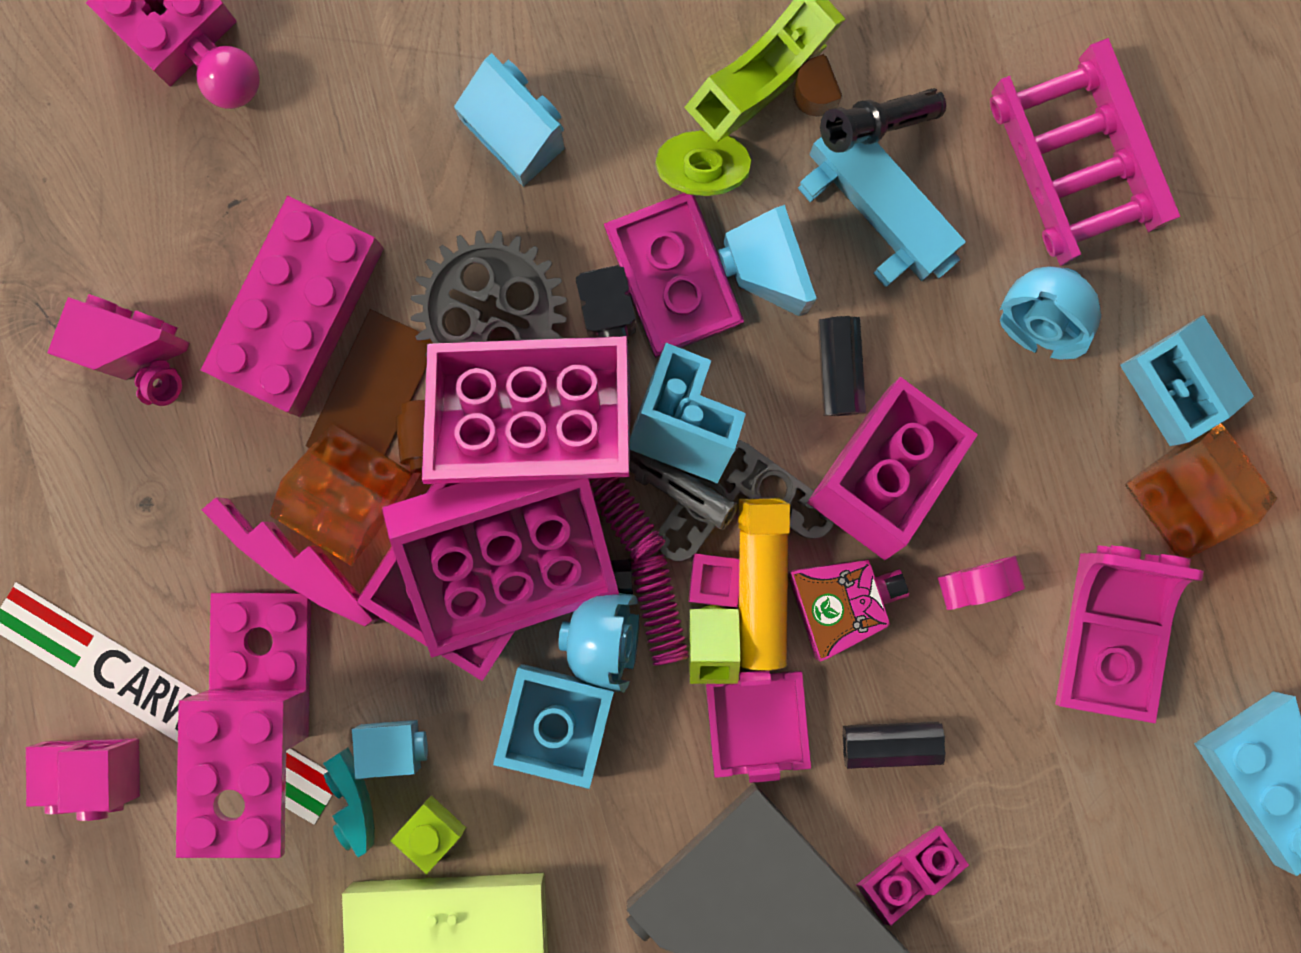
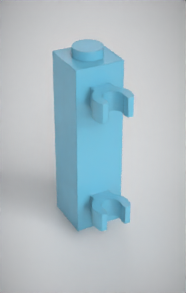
(890, 205)

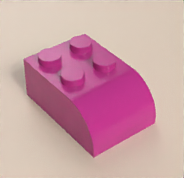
(892, 469)

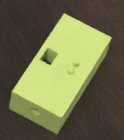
(447, 915)

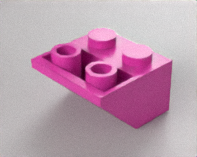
(109, 341)

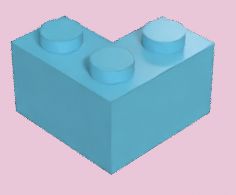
(681, 424)

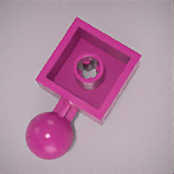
(184, 38)

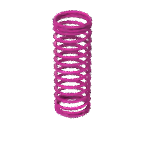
(647, 545)
(654, 563)

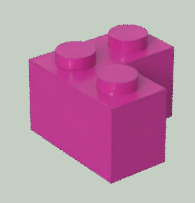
(83, 776)

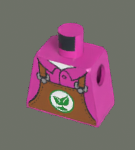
(844, 603)

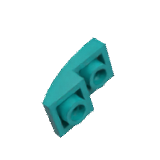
(354, 820)

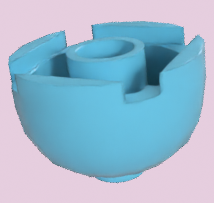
(1052, 310)
(602, 640)

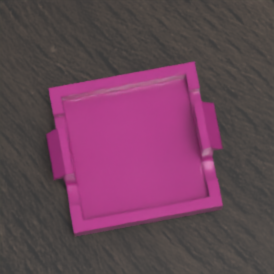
(758, 725)

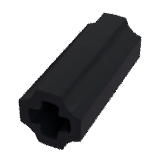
(841, 366)
(893, 745)

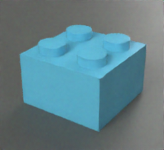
(553, 726)

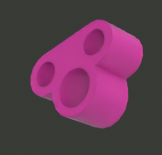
(981, 583)

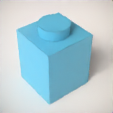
(388, 749)

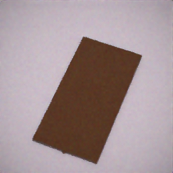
(374, 382)

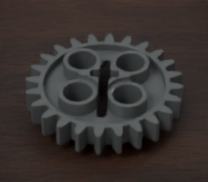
(505, 269)

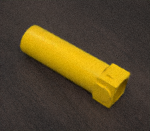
(763, 582)

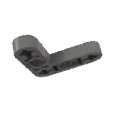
(748, 485)

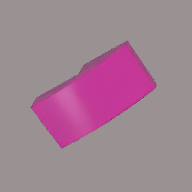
(912, 874)

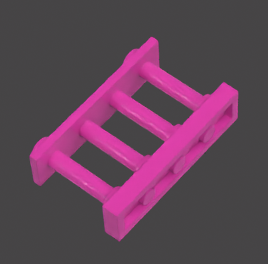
(1114, 116)

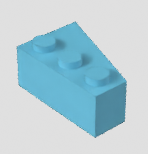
(1260, 770)

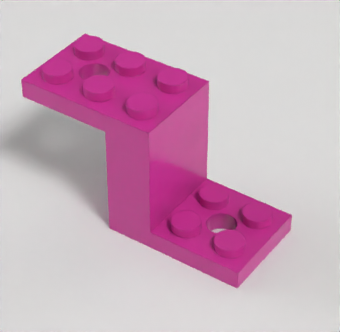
(243, 727)

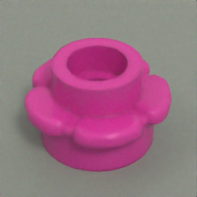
(167, 387)

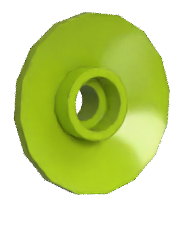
(700, 165)

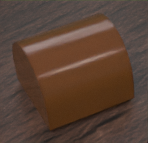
(816, 87)

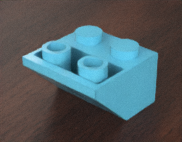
(510, 120)
(1187, 382)

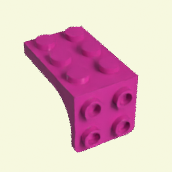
(1121, 631)

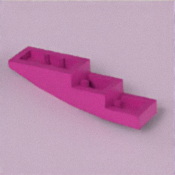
(306, 572)

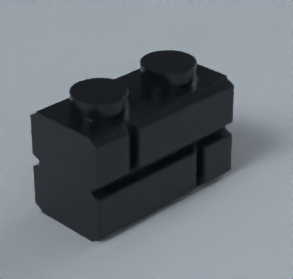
(606, 302)

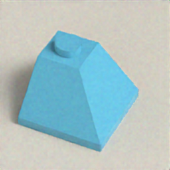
(769, 261)

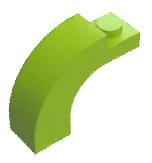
(766, 69)

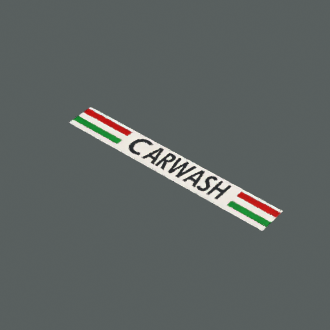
(131, 682)

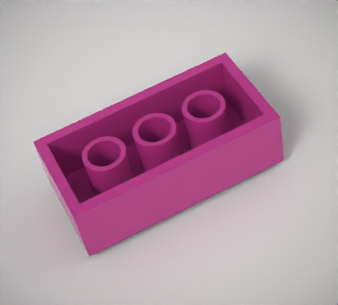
(293, 306)

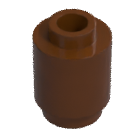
(411, 434)

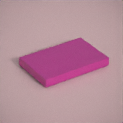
(674, 273)

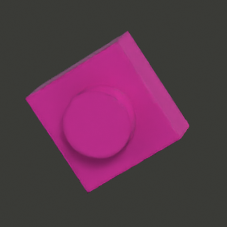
(714, 580)

